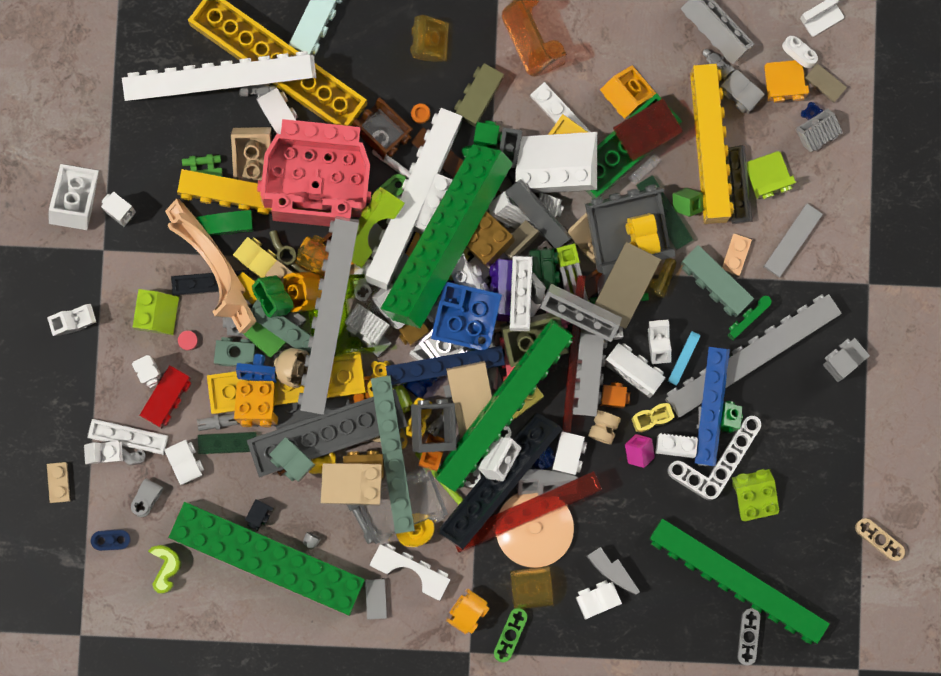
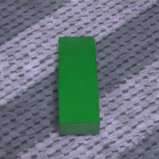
(227, 223)

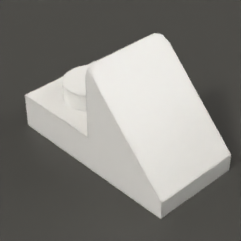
(103, 452)

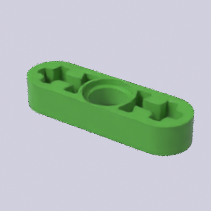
(520, 623)

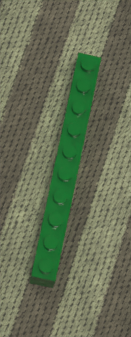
(503, 405)
(739, 582)

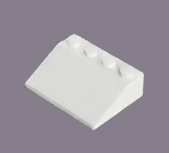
(558, 162)

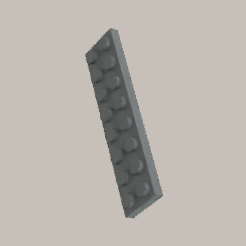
(323, 433)

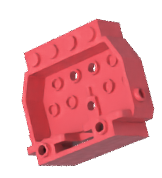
(290, 175)

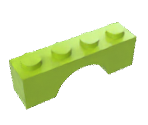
(382, 206)

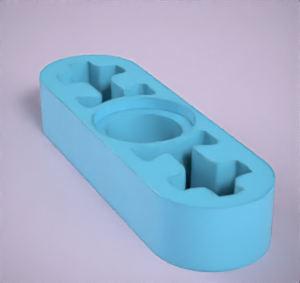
(684, 358)

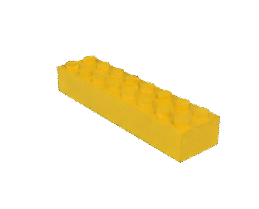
(710, 143)

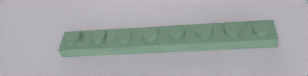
(392, 454)

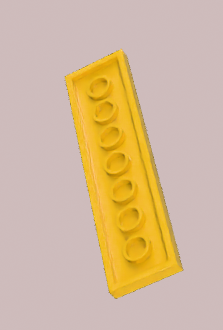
(345, 380)

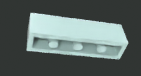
(313, 25)

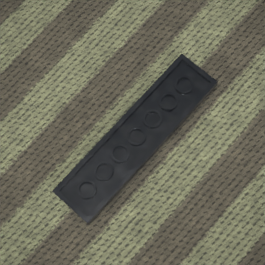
(489, 493)

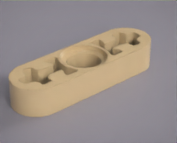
(888, 553)

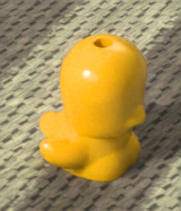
(326, 459)

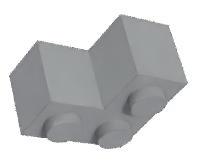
(847, 359)

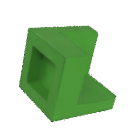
(688, 202)

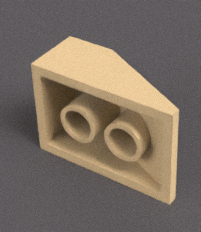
(249, 152)
(351, 484)

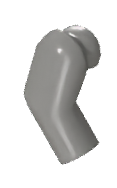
(133, 458)

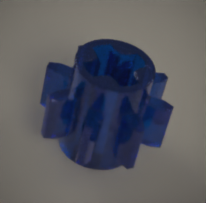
(546, 459)

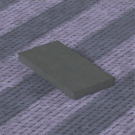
(291, 413)

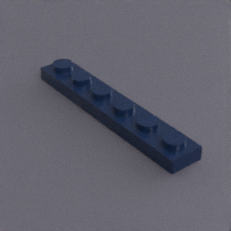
(437, 366)

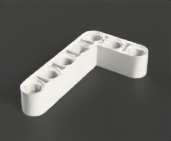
(722, 463)

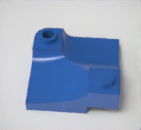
(466, 316)

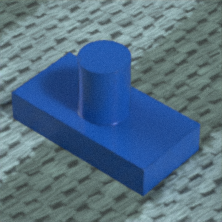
(256, 370)

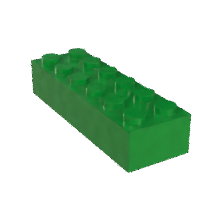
(614, 160)

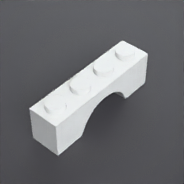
(433, 582)

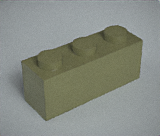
(479, 94)

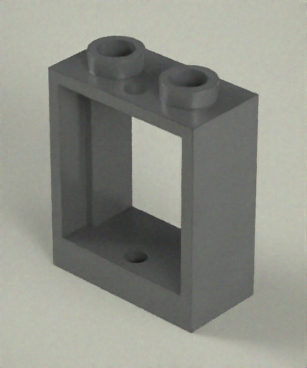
(449, 426)

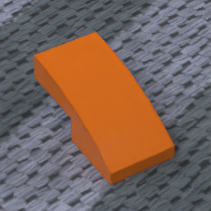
(432, 459)

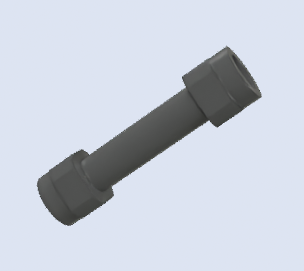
(362, 522)

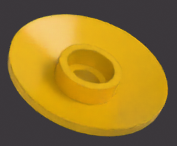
(425, 532)

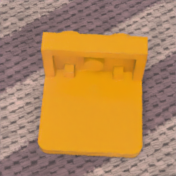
(785, 81)
(255, 404)

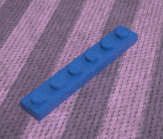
(712, 406)

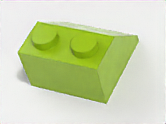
(155, 312)

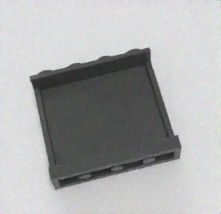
(608, 223)

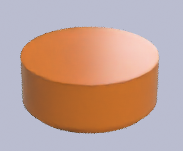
(420, 113)

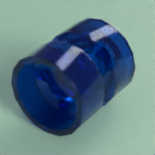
(419, 388)

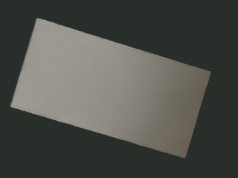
(627, 282)

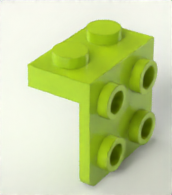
(769, 175)
(756, 495)

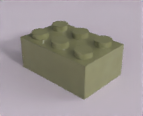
(518, 342)

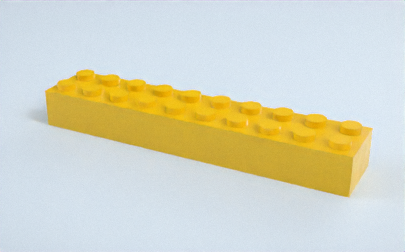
(248, 39)

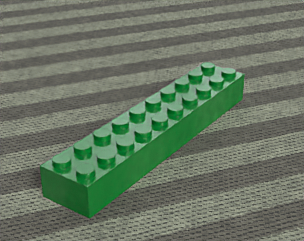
(446, 236)
(266, 558)

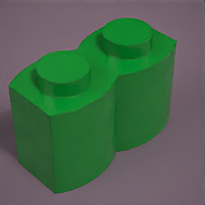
(272, 295)

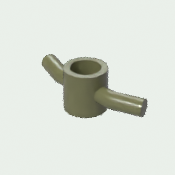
(281, 249)

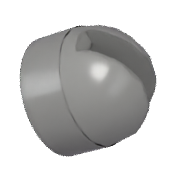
(311, 540)

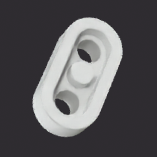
(800, 52)

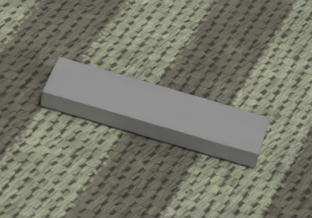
(793, 240)

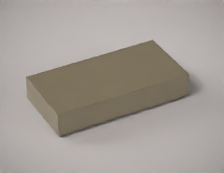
(825, 83)

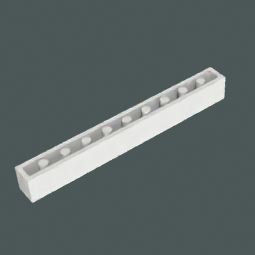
(219, 77)
(399, 230)

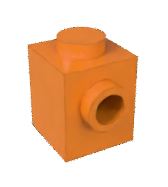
(615, 395)

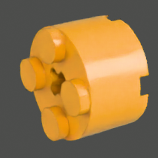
(302, 290)
(467, 612)

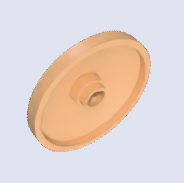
(540, 540)

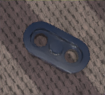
(111, 540)

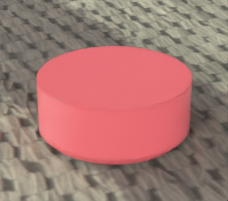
(187, 340)

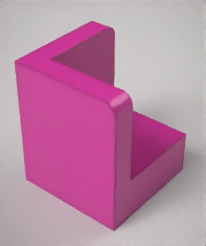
(639, 450)

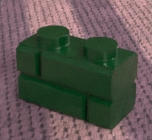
(544, 266)

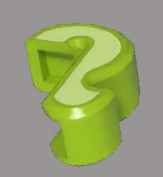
(169, 568)

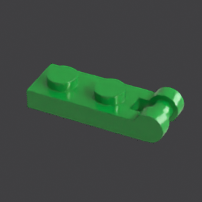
(749, 316)

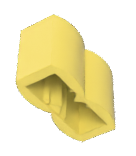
(255, 257)
(657, 416)

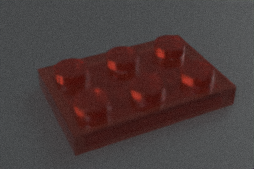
(647, 129)

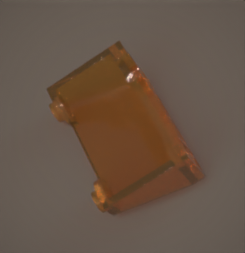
(534, 53)

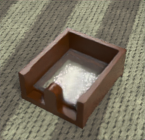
(383, 129)

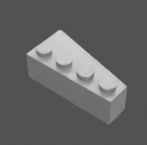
(589, 373)

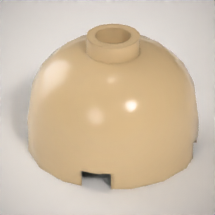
(291, 366)

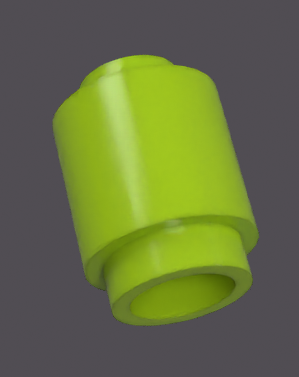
(404, 398)

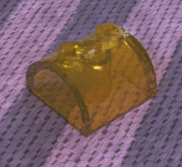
(429, 39)
(312, 254)
(531, 588)

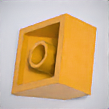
(627, 91)

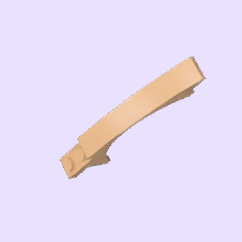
(231, 290)

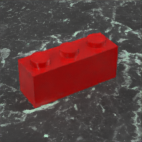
(166, 397)

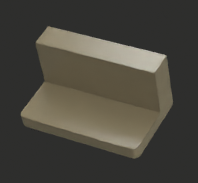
(523, 236)

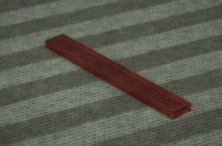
(572, 367)
(535, 508)

